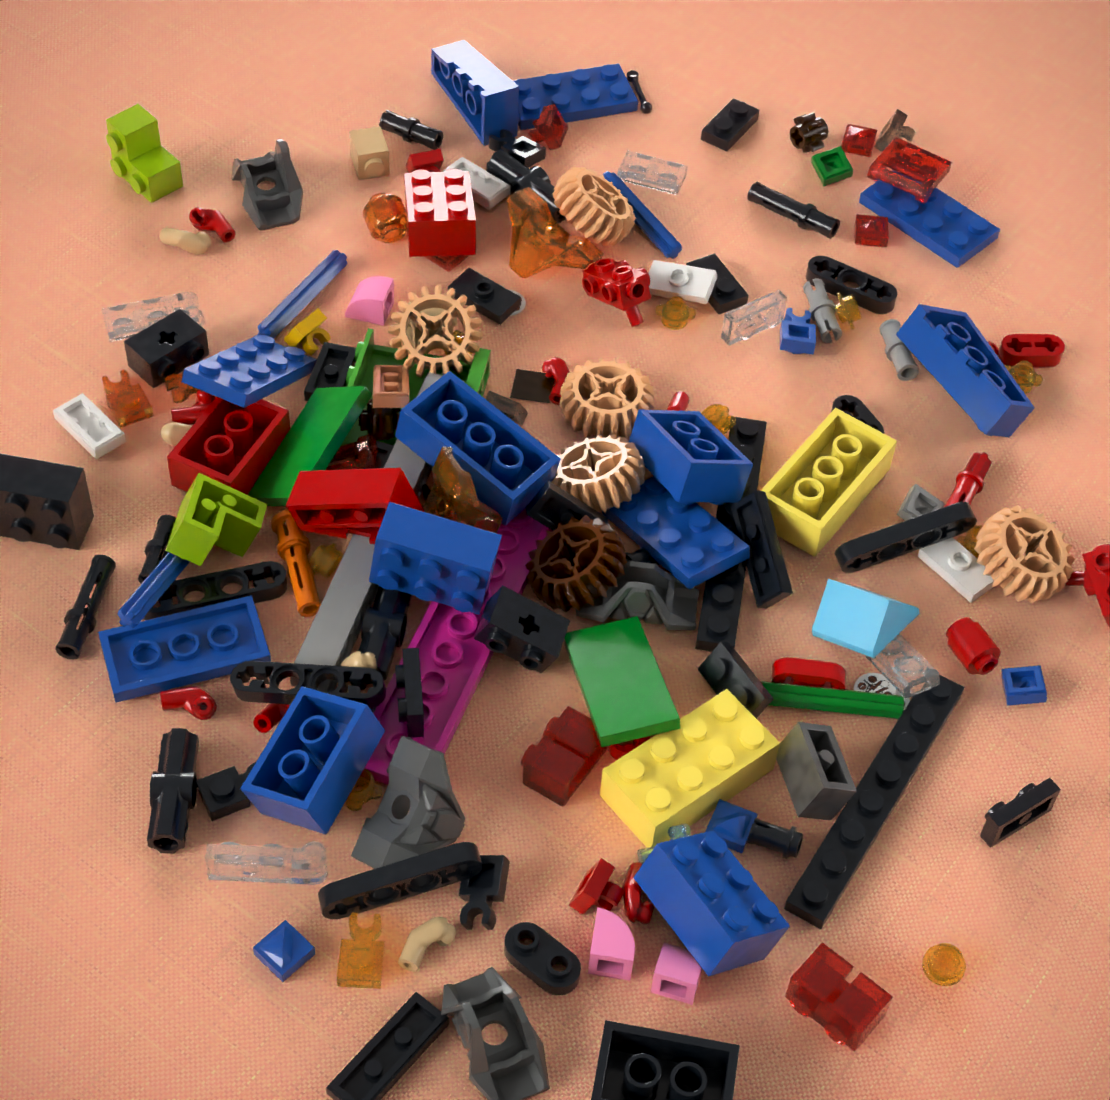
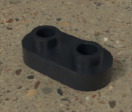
(540, 956)

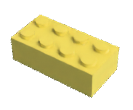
(827, 480)
(688, 769)

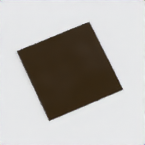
(532, 386)

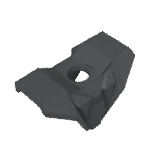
(274, 206)
(648, 594)
(434, 820)
(503, 1070)

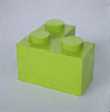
(139, 154)
(217, 517)

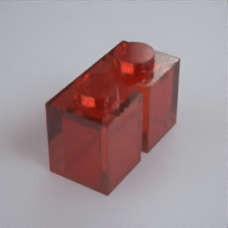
(562, 756)
(842, 1008)

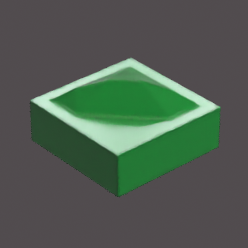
(832, 166)

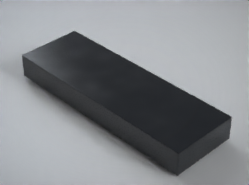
(766, 562)
(390, 1052)

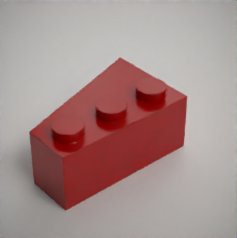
(348, 500)

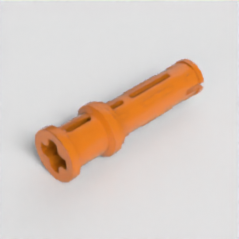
(294, 549)

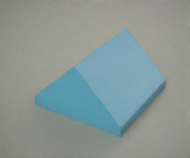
(860, 618)

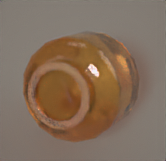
(385, 217)

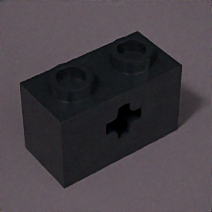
(166, 347)
(522, 629)

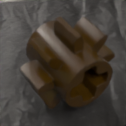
(809, 132)
(379, 421)

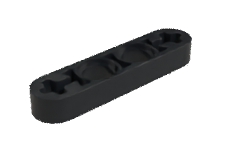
(905, 537)
(213, 583)
(309, 677)
(400, 880)

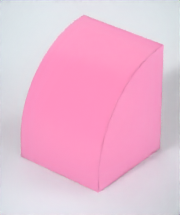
(372, 300)
(611, 947)
(676, 974)

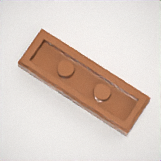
(390, 386)

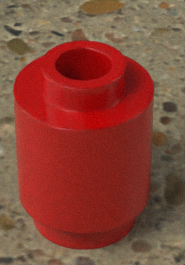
(973, 646)

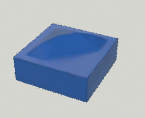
(1023, 685)
(732, 824)
(284, 950)

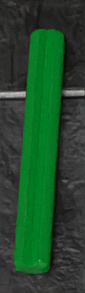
(835, 700)

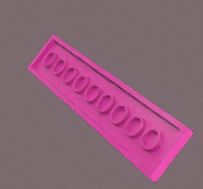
(451, 656)

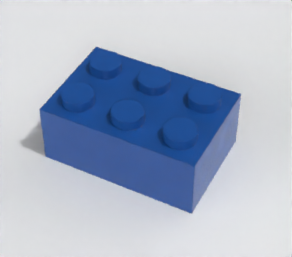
(690, 456)
(434, 558)
(313, 759)
(711, 902)

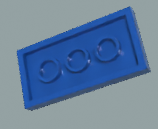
(576, 94)
(938, 224)
(249, 370)
(678, 535)
(182, 648)

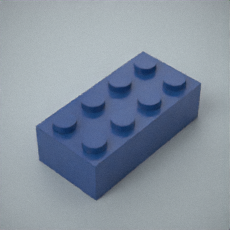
(499, 454)

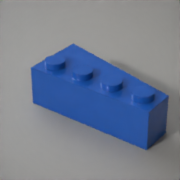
(477, 89)
(966, 368)

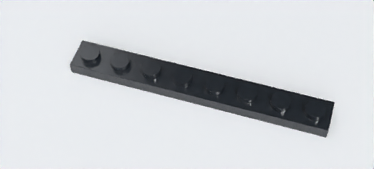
(724, 591)
(872, 804)

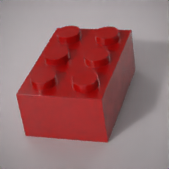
(440, 213)
(229, 444)

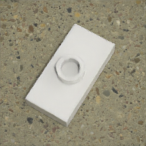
(486, 188)
(681, 281)
(89, 426)
(957, 568)

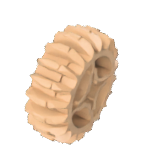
(594, 206)
(424, 321)
(606, 388)
(601, 471)
(1046, 560)

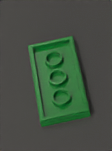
(310, 440)
(621, 682)

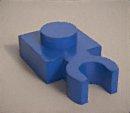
(797, 334)

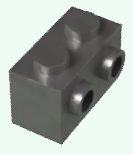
(815, 771)

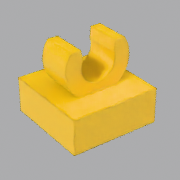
(307, 330)

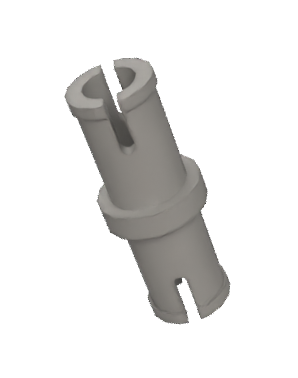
(822, 310)
(897, 351)

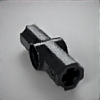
(520, 177)
(385, 627)
(173, 791)

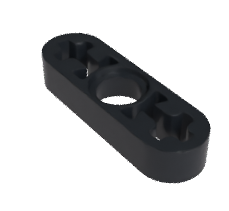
(868, 300)

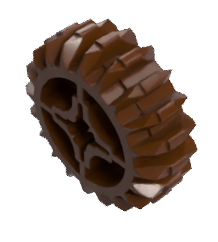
(576, 563)

